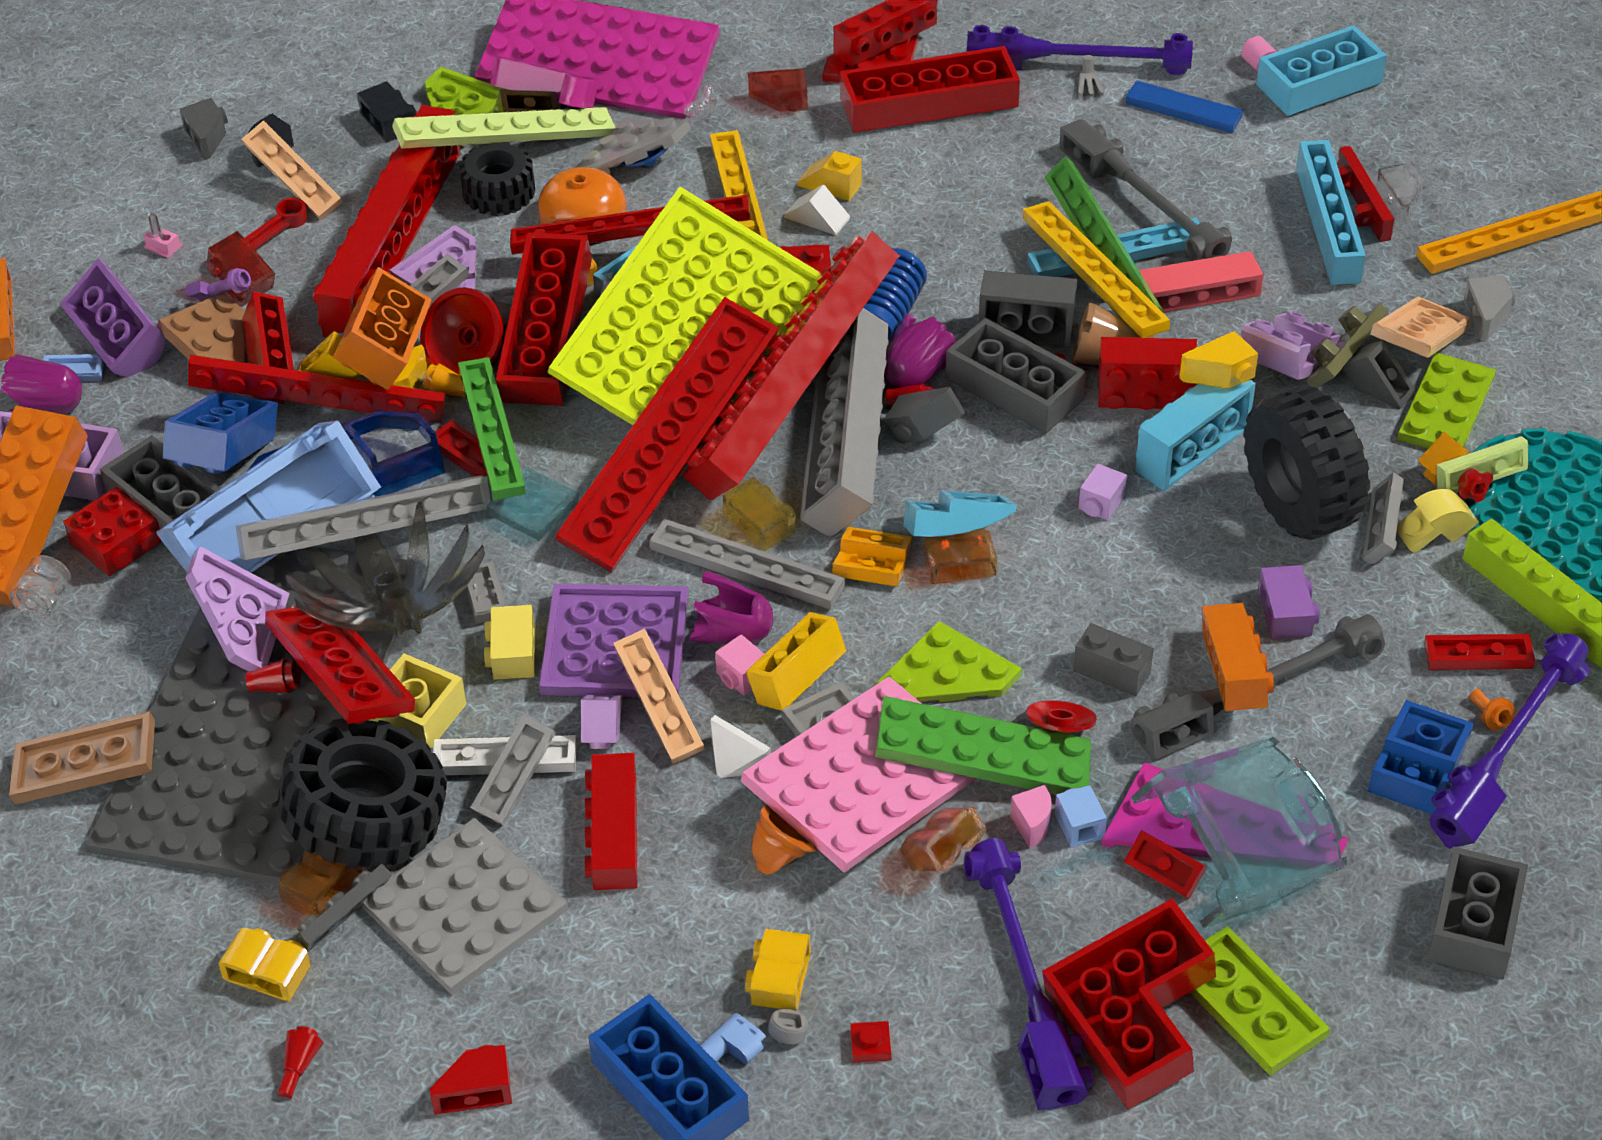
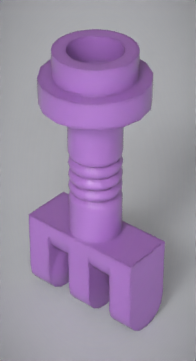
(236, 279)

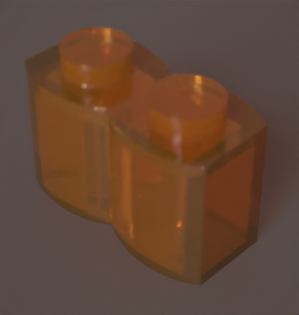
(960, 556)
(943, 839)
(314, 883)

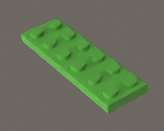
(981, 747)

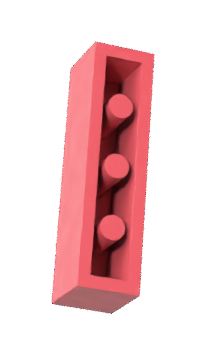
(1205, 281)

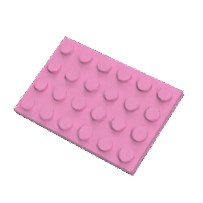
(839, 791)

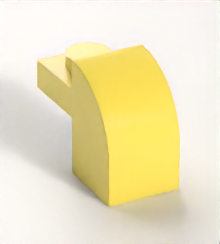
(1437, 513)

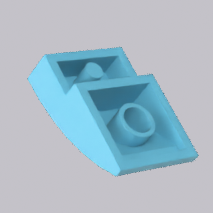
(955, 513)

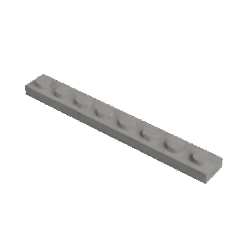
(361, 517)

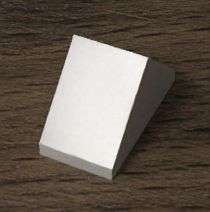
(819, 210)

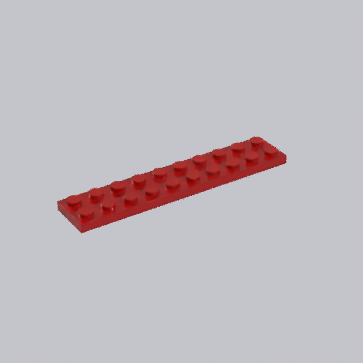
(666, 435)

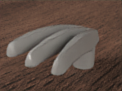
(1089, 73)

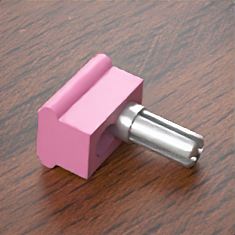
(160, 240)

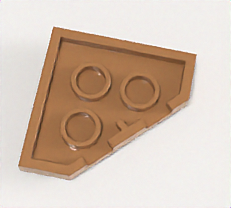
(207, 329)

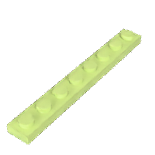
(502, 127)

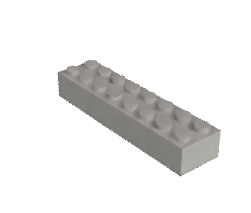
(846, 428)

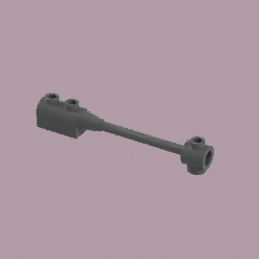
(1099, 156)
(1191, 716)

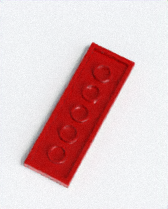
(341, 666)

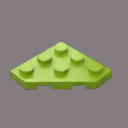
(460, 93)
(951, 668)

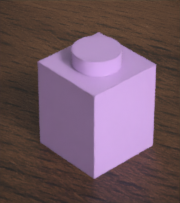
(1102, 492)

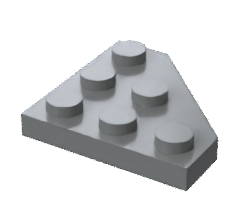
(632, 140)

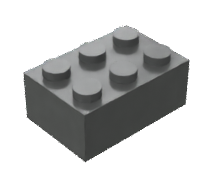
(1030, 306)
(1478, 913)

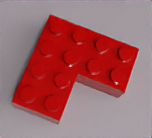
(1117, 995)

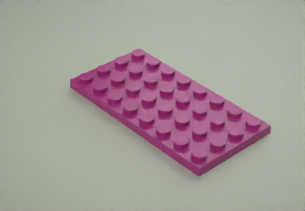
(636, 55)

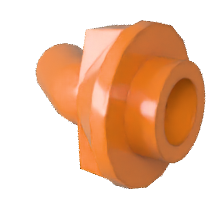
(1495, 713)

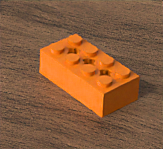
(382, 329)

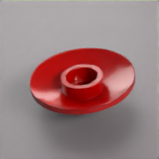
(1061, 716)

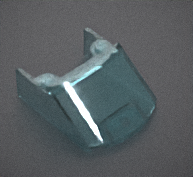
(1257, 820)

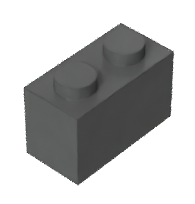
(1113, 659)

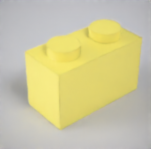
(511, 642)

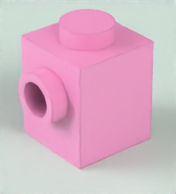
(733, 662)

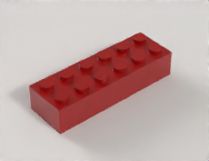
(929, 89)
(543, 316)

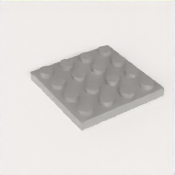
(464, 905)

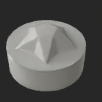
(788, 1026)

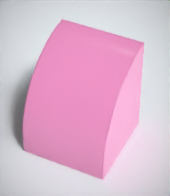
(1032, 814)

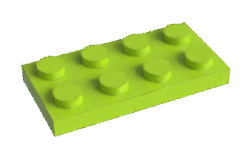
(1447, 401)
(1258, 1005)

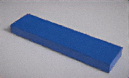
(1184, 106)

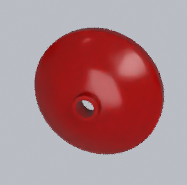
(453, 321)

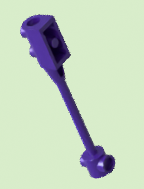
(1175, 52)
(1474, 793)
(1045, 1044)

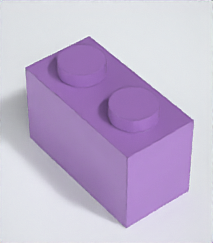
(1287, 602)

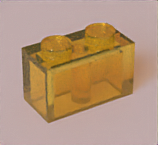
(759, 514)

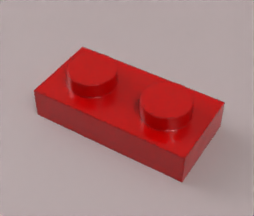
(1165, 864)

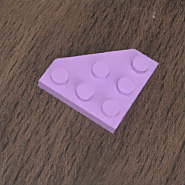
(454, 242)
(235, 607)

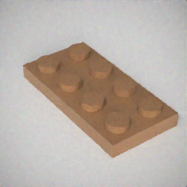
(82, 758)

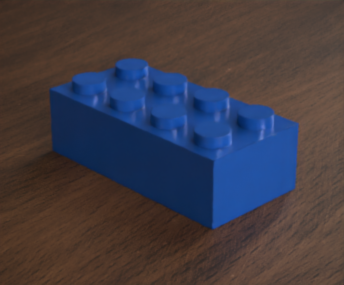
(219, 431)
(668, 1075)

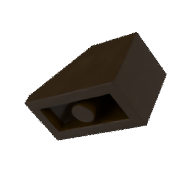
(525, 101)

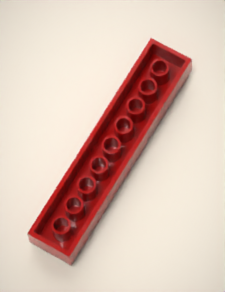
(384, 225)
(790, 365)

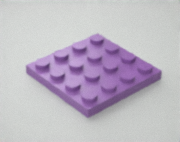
(592, 617)

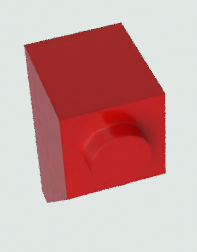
(474, 1081)

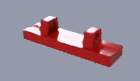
(1370, 206)

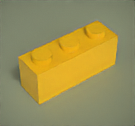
(796, 661)

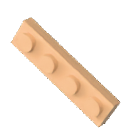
(292, 170)
(659, 696)

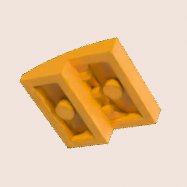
(872, 556)

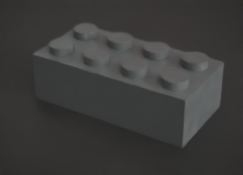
(1015, 375)
(157, 482)

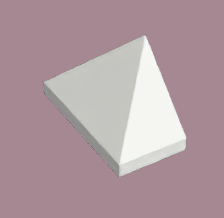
(734, 749)

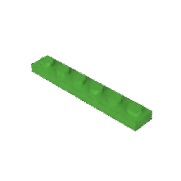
(491, 429)

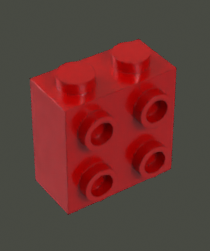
(112, 531)

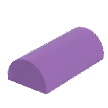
(113, 321)

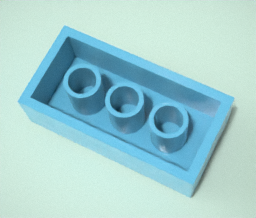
(1321, 70)
(1191, 431)

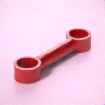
(279, 222)

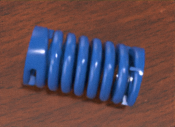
(898, 290)

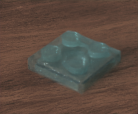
(539, 509)

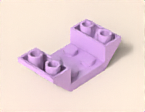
(1287, 342)

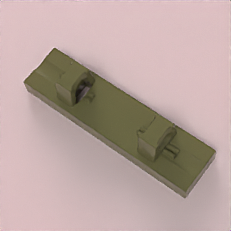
(1333, 357)

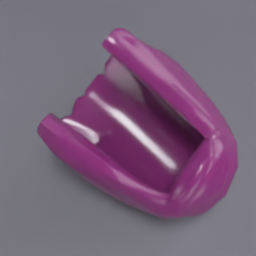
(916, 351)
(41, 384)
(731, 613)

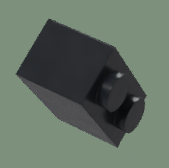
(381, 106)

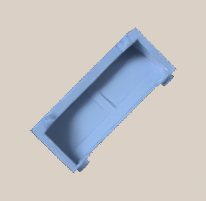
(304, 475)

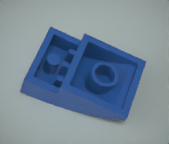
(1419, 756)

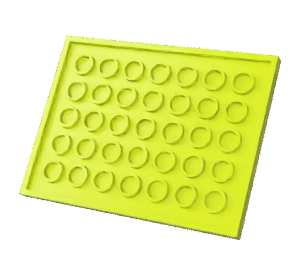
(666, 297)

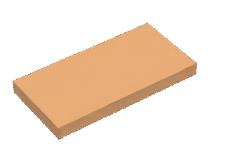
(1421, 326)

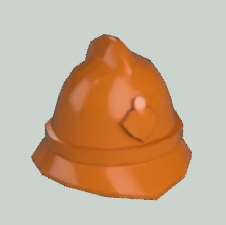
(776, 842)

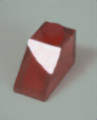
(779, 89)

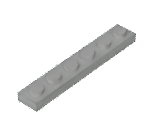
(747, 564)

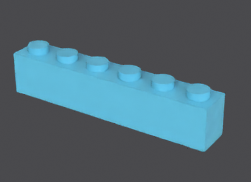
(1330, 212)

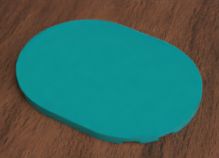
(1553, 503)

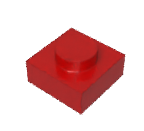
(870, 1041)

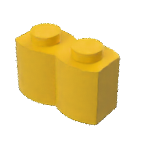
(265, 963)
(779, 969)

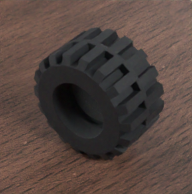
(497, 178)

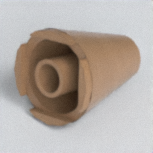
(1096, 324)

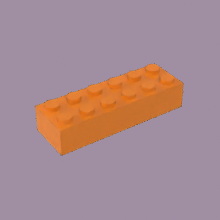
(35, 469)

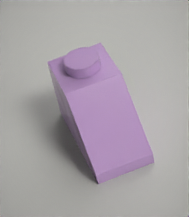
(601, 720)

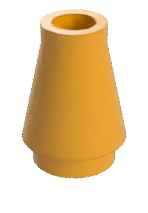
(443, 380)

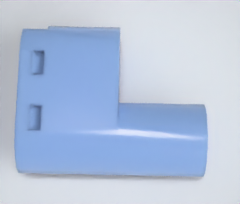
(737, 1037)

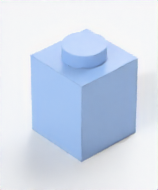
(1080, 816)

